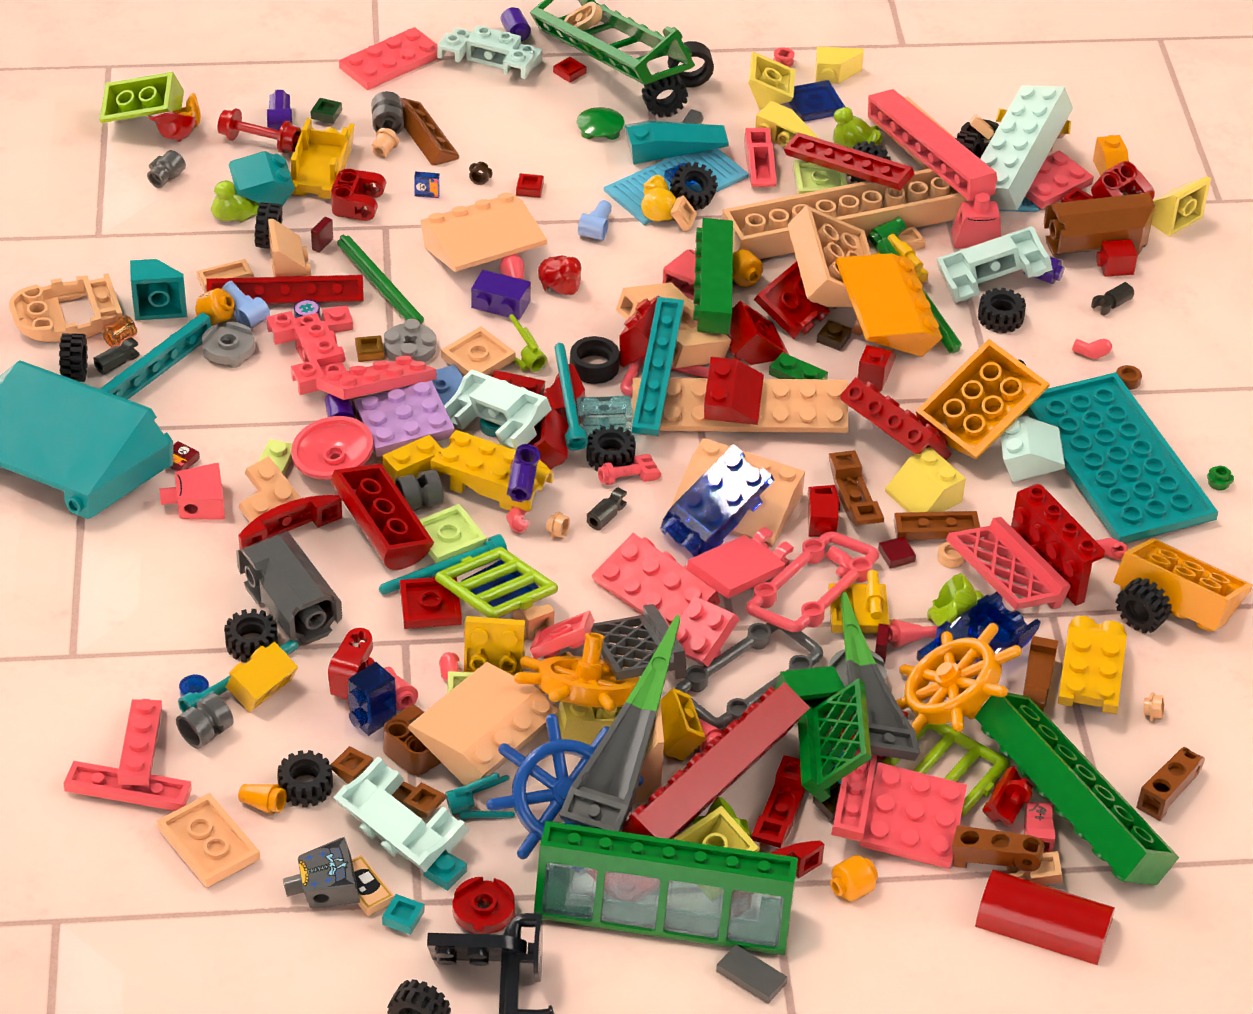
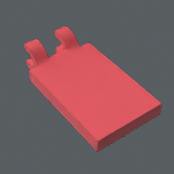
(740, 563)

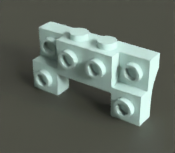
(491, 48)
(993, 259)
(500, 403)
(398, 827)

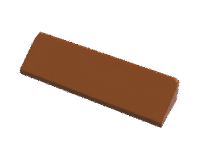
(427, 133)

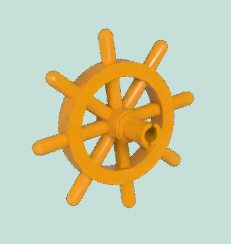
(578, 679)
(955, 680)

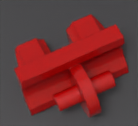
(1008, 797)

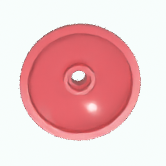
(331, 445)

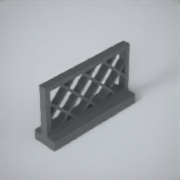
(652, 629)

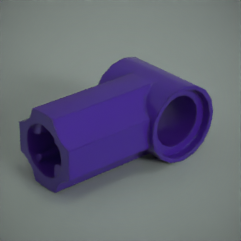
(279, 109)
(523, 472)

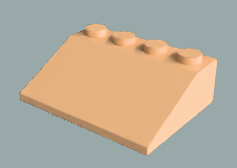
(481, 232)
(817, 244)
(778, 498)
(478, 718)

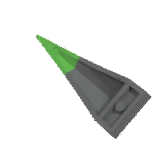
(888, 727)
(610, 778)

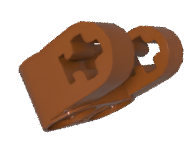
(404, 746)

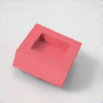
(338, 318)

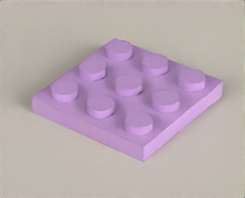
(404, 416)

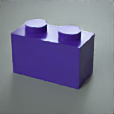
(500, 294)

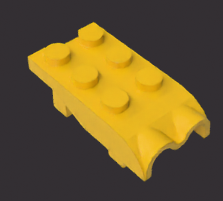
(319, 159)
(484, 469)
(1093, 664)

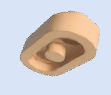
(585, 16)

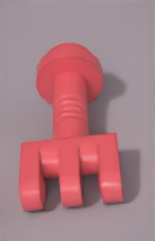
(642, 465)

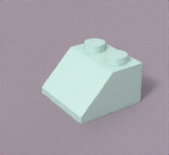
(1031, 449)

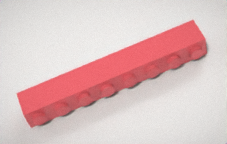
(931, 144)

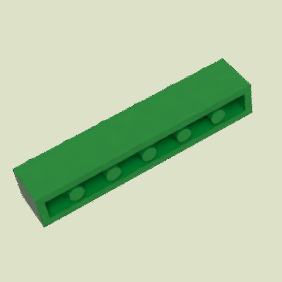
(713, 276)

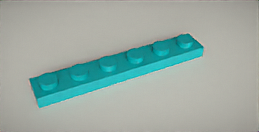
(159, 359)
(657, 366)

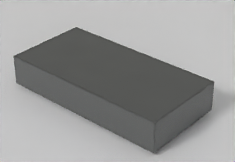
(751, 973)

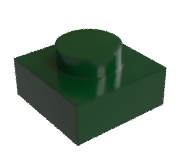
(326, 110)

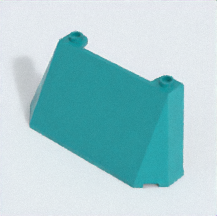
(77, 438)

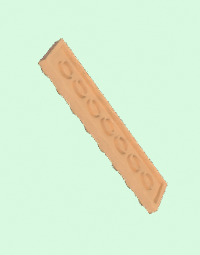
(784, 407)

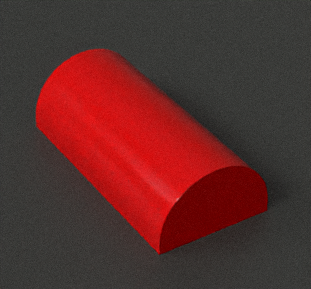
(383, 515)
(1044, 917)

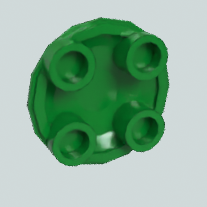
(600, 123)

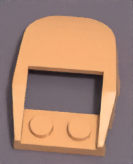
(40, 317)

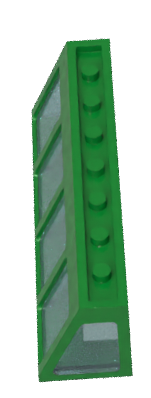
(665, 887)

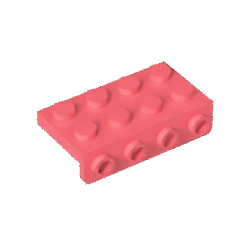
(646, 576)

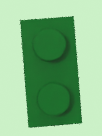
(792, 368)

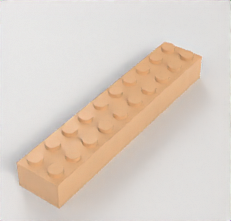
(921, 202)

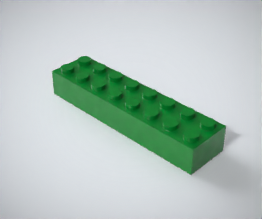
(1076, 789)

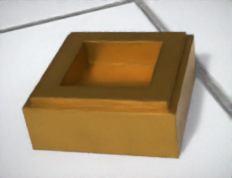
(369, 348)

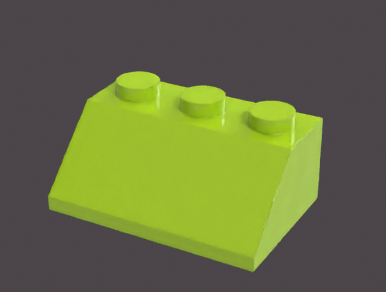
(141, 97)

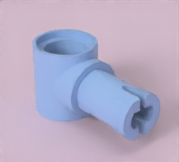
(596, 222)
(247, 310)

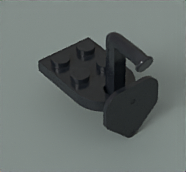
(506, 948)

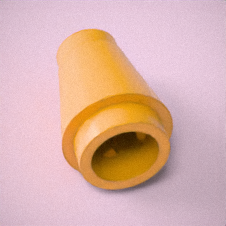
(264, 797)

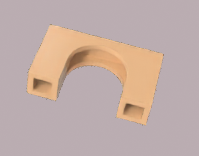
(692, 346)

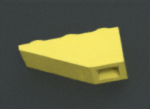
(782, 123)
(583, 722)

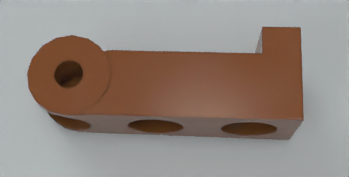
(1040, 669)
(1169, 783)
(996, 848)

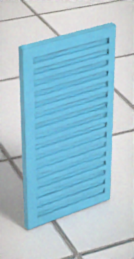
(629, 190)

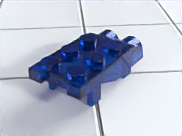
(716, 503)
(973, 622)

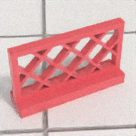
(1016, 556)

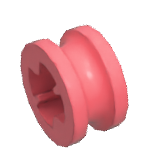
(784, 56)

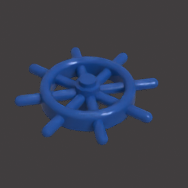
(557, 786)

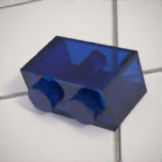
(371, 698)

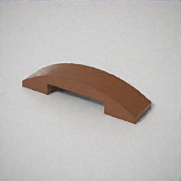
(852, 489)
(420, 799)

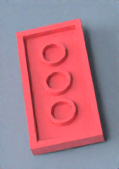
(389, 58)
(375, 378)

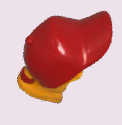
(179, 123)

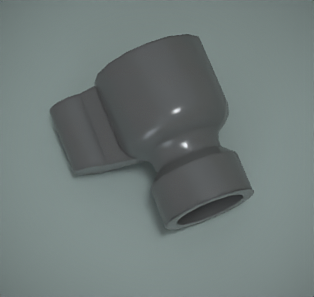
(165, 168)

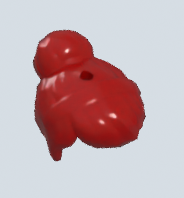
(560, 274)

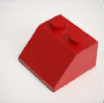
(636, 334)
(753, 336)
(733, 392)
(551, 439)

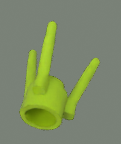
(531, 354)

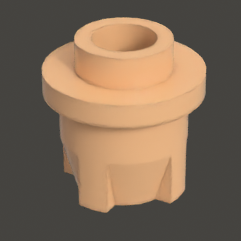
(385, 141)

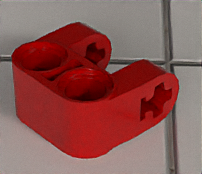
(1120, 179)
(355, 190)
(349, 660)

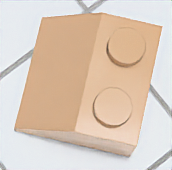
(287, 252)

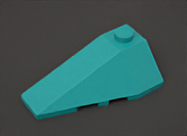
(664, 139)

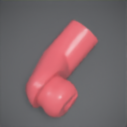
(1094, 349)
(1113, 548)

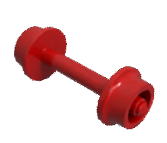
(231, 124)

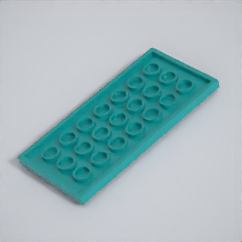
(1122, 460)

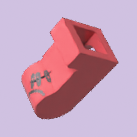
(1039, 823)

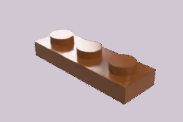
(933, 524)

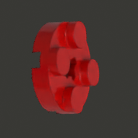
(486, 920)

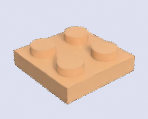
(478, 352)

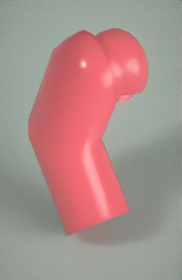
(516, 520)
(840, 558)
(447, 663)

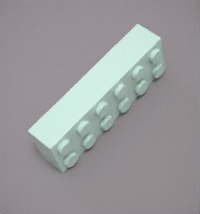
(1025, 140)

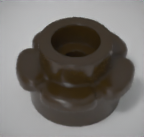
(477, 177)

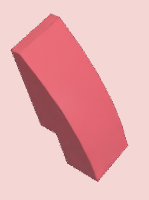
(760, 157)

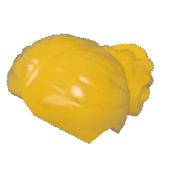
(657, 199)

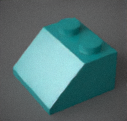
(262, 177)
(157, 290)

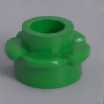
(1220, 477)

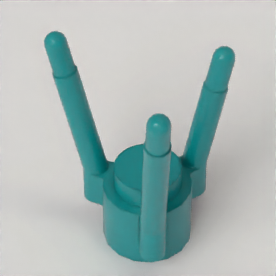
(461, 798)

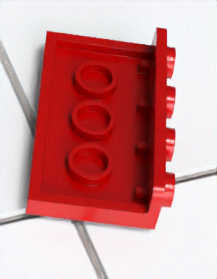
(788, 304)
(892, 419)
(1056, 538)

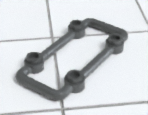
(757, 638)

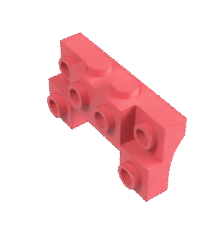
(313, 343)

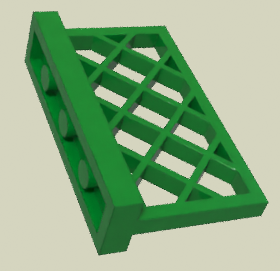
(815, 745)

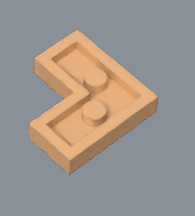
(271, 487)

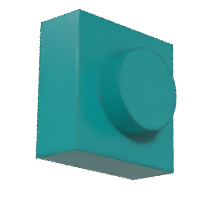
(446, 870)
(403, 914)

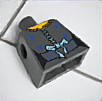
(325, 876)

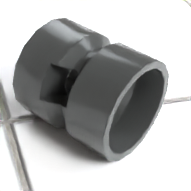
(387, 112)
(422, 489)
(201, 723)

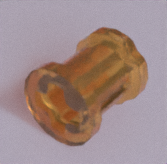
(119, 331)

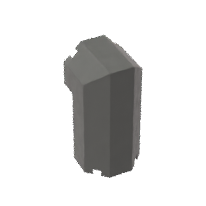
(289, 587)

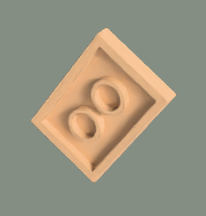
(208, 840)

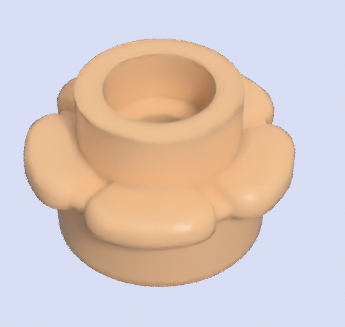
(558, 525)
(1154, 706)

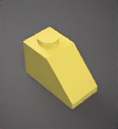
(837, 63)

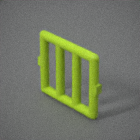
(481, 600)
(976, 750)

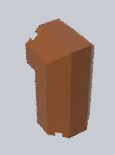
(1086, 223)

